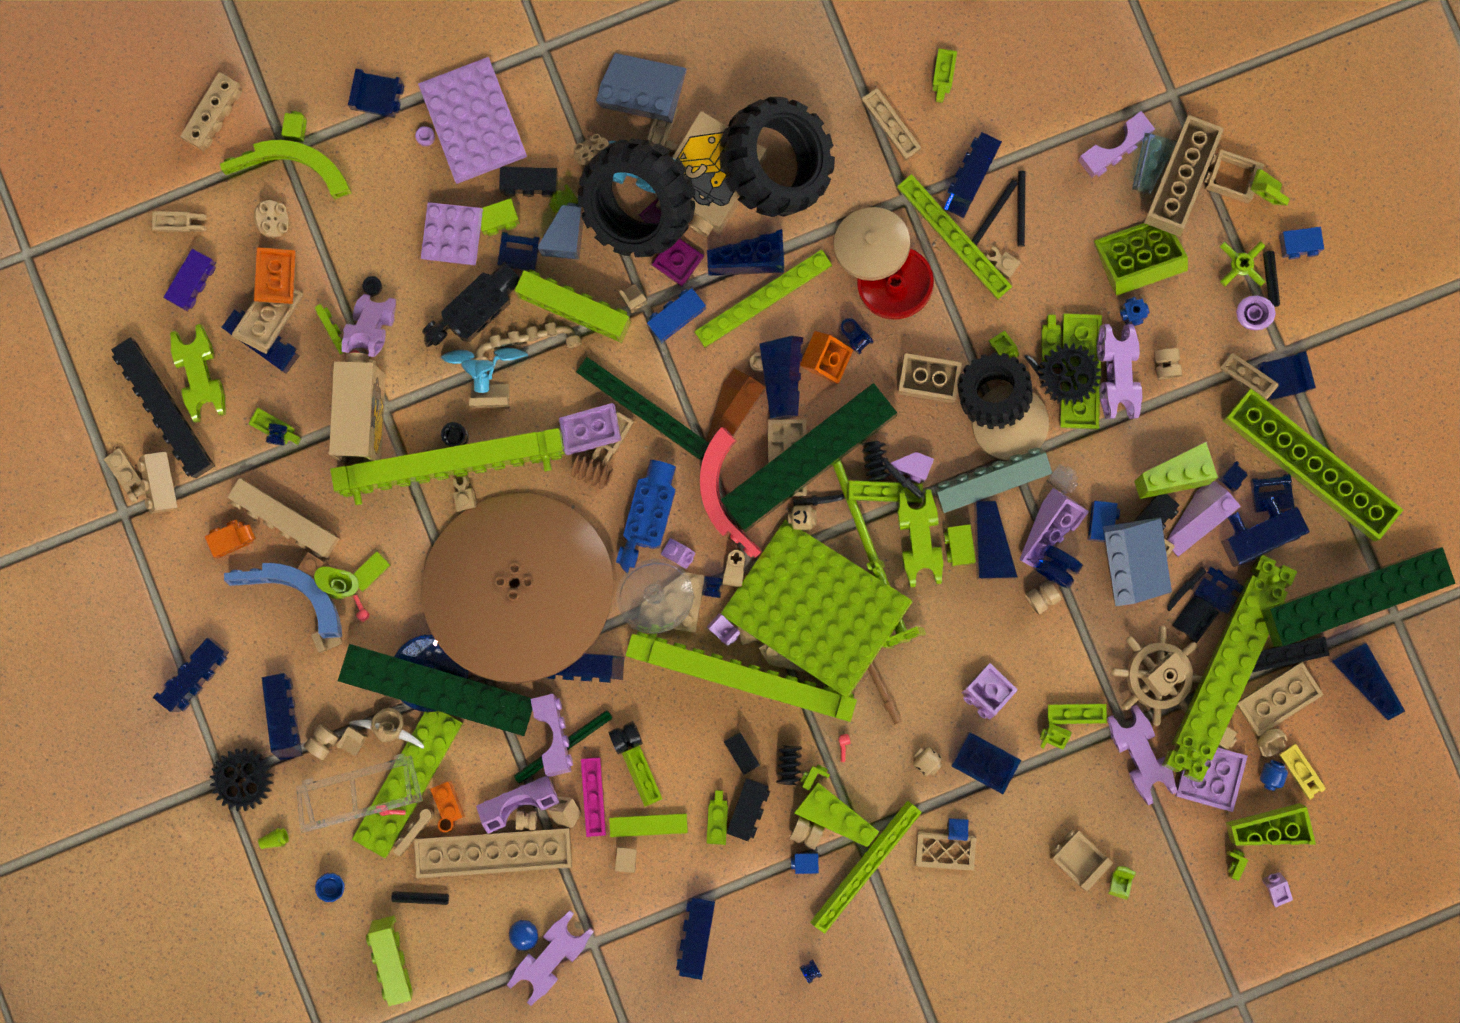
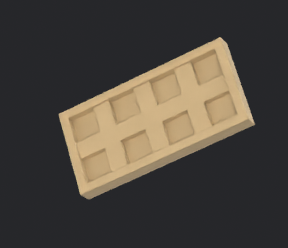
(783, 435)

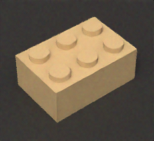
(929, 378)

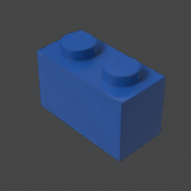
(1301, 242)
(1101, 515)

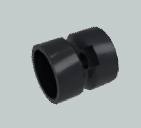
(454, 434)
(625, 737)

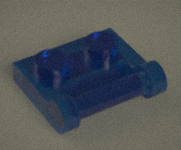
(518, 258)
(1283, 498)

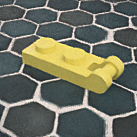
(1301, 771)

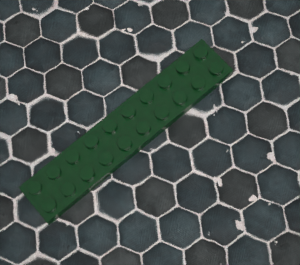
(436, 690)

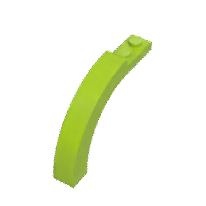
(292, 151)

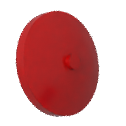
(900, 293)

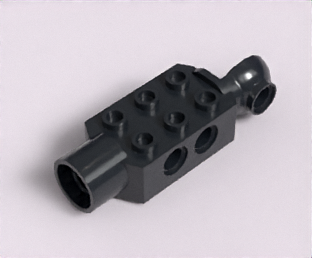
(474, 307)

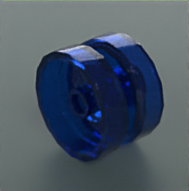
(1058, 566)

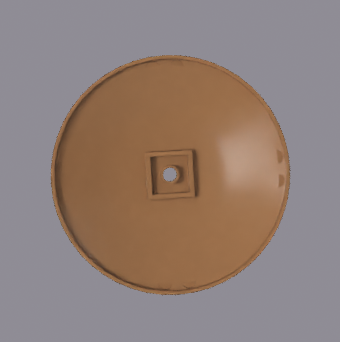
(523, 629)

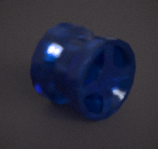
(810, 971)

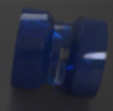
(276, 439)
(712, 591)

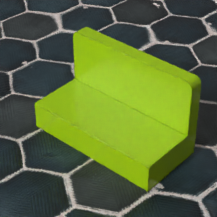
(1268, 188)

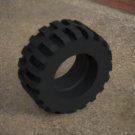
(988, 369)

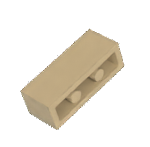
(157, 482)

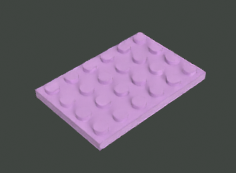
(472, 120)

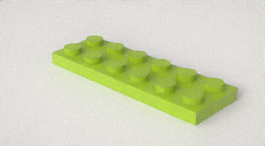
(1081, 330)

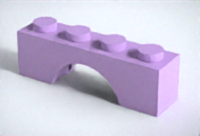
(1098, 158)
(556, 759)
(496, 811)

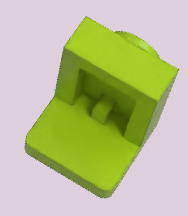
(1055, 736)
(809, 777)
(1121, 882)

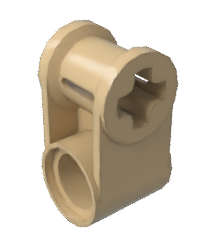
(734, 572)

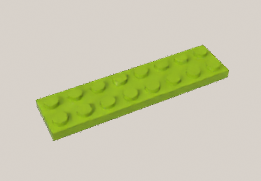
(436, 733)

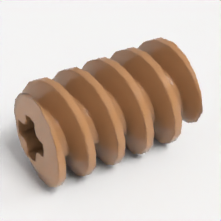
(591, 472)

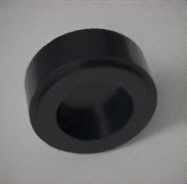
(372, 286)

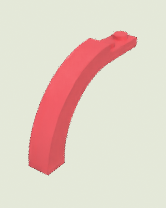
(710, 494)

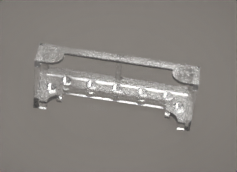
(310, 784)

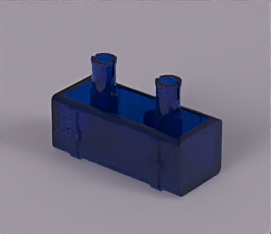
(1266, 536)

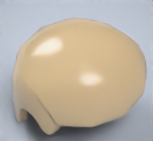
(1271, 742)

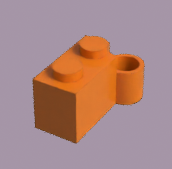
(229, 538)
(447, 804)

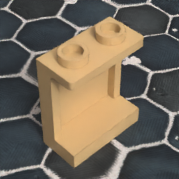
(1080, 859)

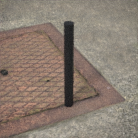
(1021, 208)
(994, 212)

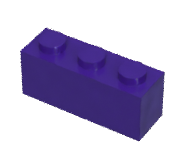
(190, 280)

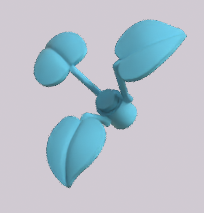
(479, 368)

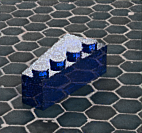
(992, 548)
(281, 716)

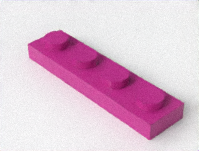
(593, 797)

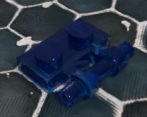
(1215, 595)

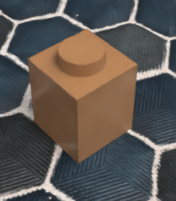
(311, 564)

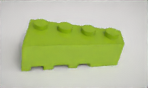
(1180, 473)
(830, 812)
(1274, 827)
(389, 961)

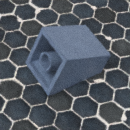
(564, 234)

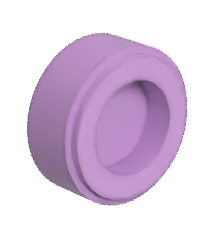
(425, 136)

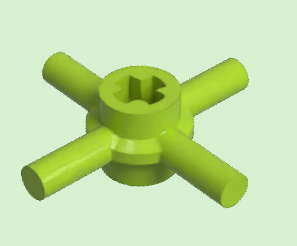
(1248, 267)

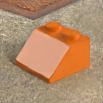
(826, 357)

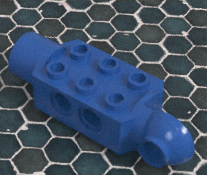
(648, 513)

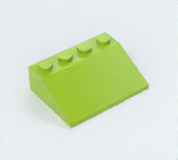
(1140, 257)

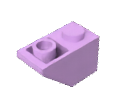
(915, 466)

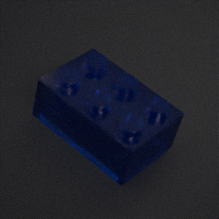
(985, 762)

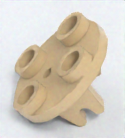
(588, 149)
(271, 210)

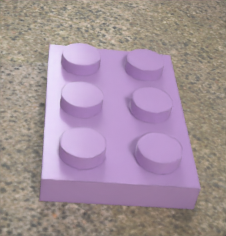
(590, 429)

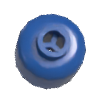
(1273, 775)

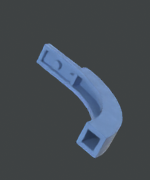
(327, 615)

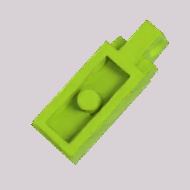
(944, 73)
(333, 330)
(1050, 337)
(261, 420)
(717, 820)

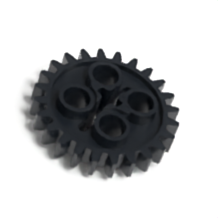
(1085, 368)
(224, 782)

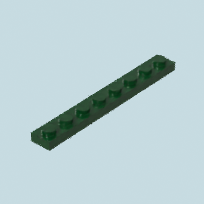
(643, 408)

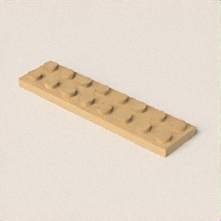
(493, 853)

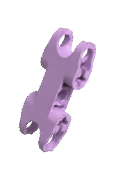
(368, 331)
(1119, 371)
(1135, 739)
(539, 970)

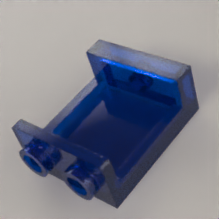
(375, 94)
(1290, 373)

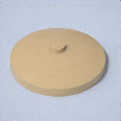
(872, 243)
(1014, 439)

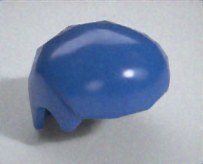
(329, 887)
(523, 935)

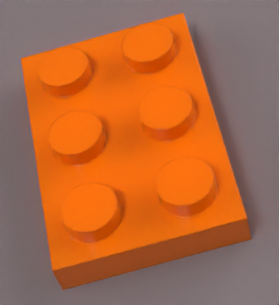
(274, 275)

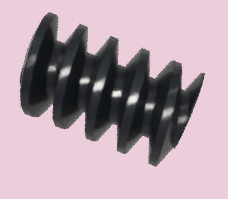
(875, 460)
(789, 765)

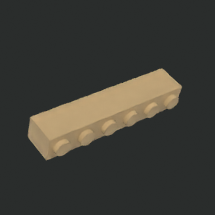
(284, 518)

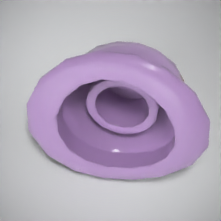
(1255, 312)

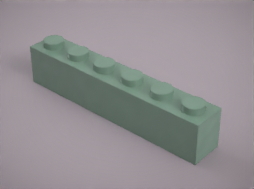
(992, 480)

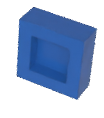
(958, 829)

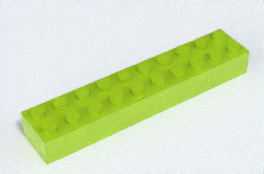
(1313, 465)

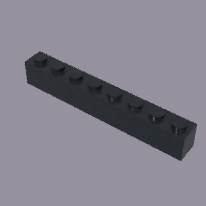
(162, 407)

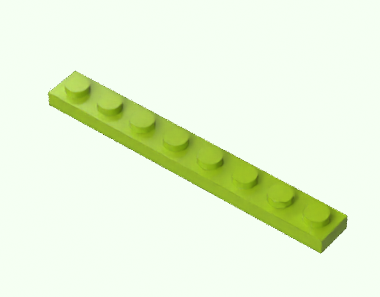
(954, 237)
(763, 298)
(865, 867)

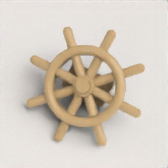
(1161, 677)

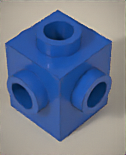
(1129, 316)

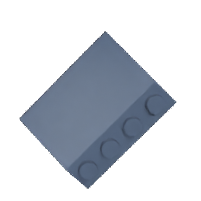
(641, 87)
(1137, 561)

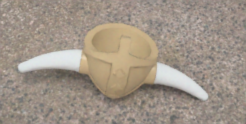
(388, 726)

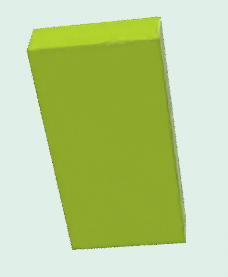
(371, 570)

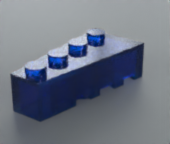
(972, 174)
(750, 256)
(781, 375)
(594, 666)
(192, 676)
(1367, 677)

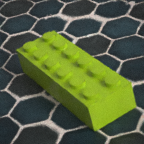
(573, 306)

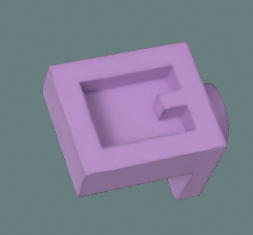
(1278, 889)

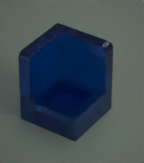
(1233, 476)

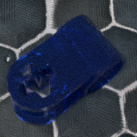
(855, 336)

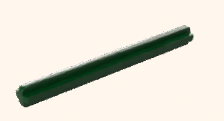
(573, 739)

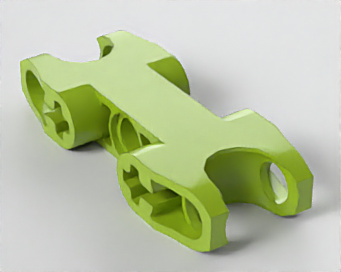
(201, 386)
(922, 553)

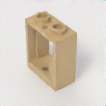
(1238, 161)

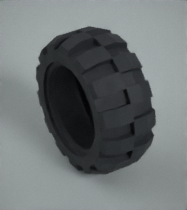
(807, 140)
(607, 217)

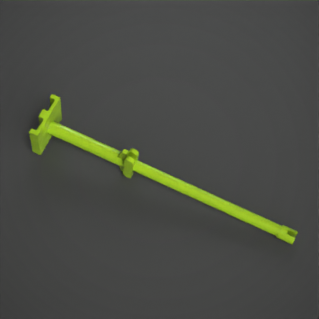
(875, 565)

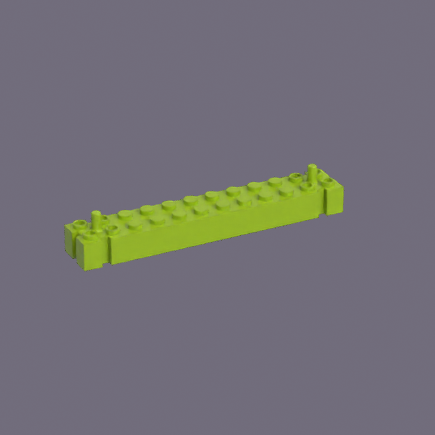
(442, 463)
(1228, 670)
(748, 679)

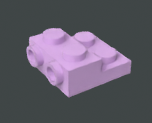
(989, 692)

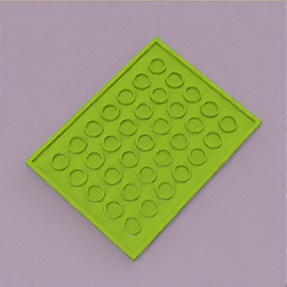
(816, 608)

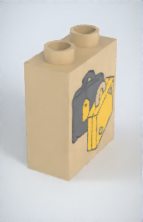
(700, 156)
(357, 410)

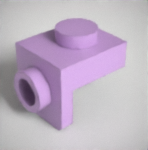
(678, 553)
(723, 629)

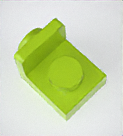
(1004, 344)
(1236, 868)

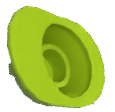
(336, 582)

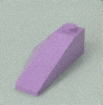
(1205, 511)
(1055, 519)

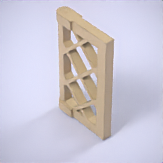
(935, 864)

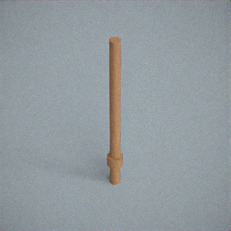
(889, 704)

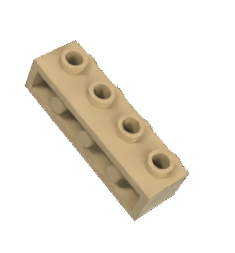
(211, 112)

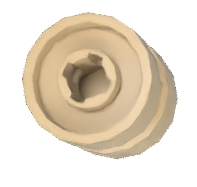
(1168, 356)
(1043, 597)
(321, 742)
(806, 832)

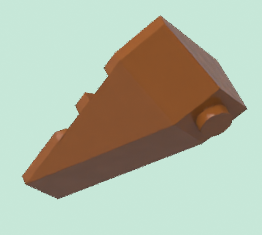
(735, 402)

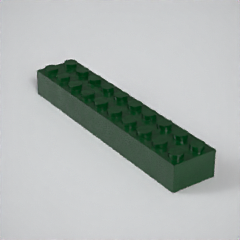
(809, 457)
(1358, 597)

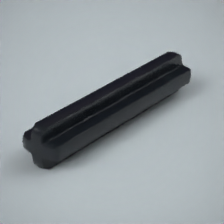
(1271, 278)
(420, 898)

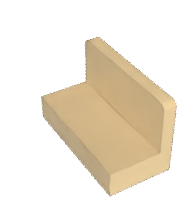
(495, 398)

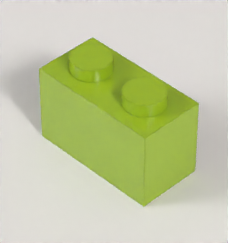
(498, 217)
(960, 545)

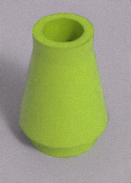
(276, 838)

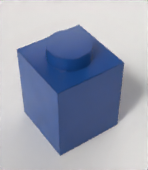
(805, 863)

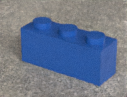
(676, 315)

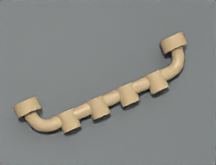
(532, 335)

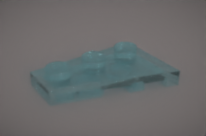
(1152, 159)

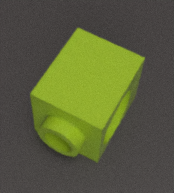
(294, 126)

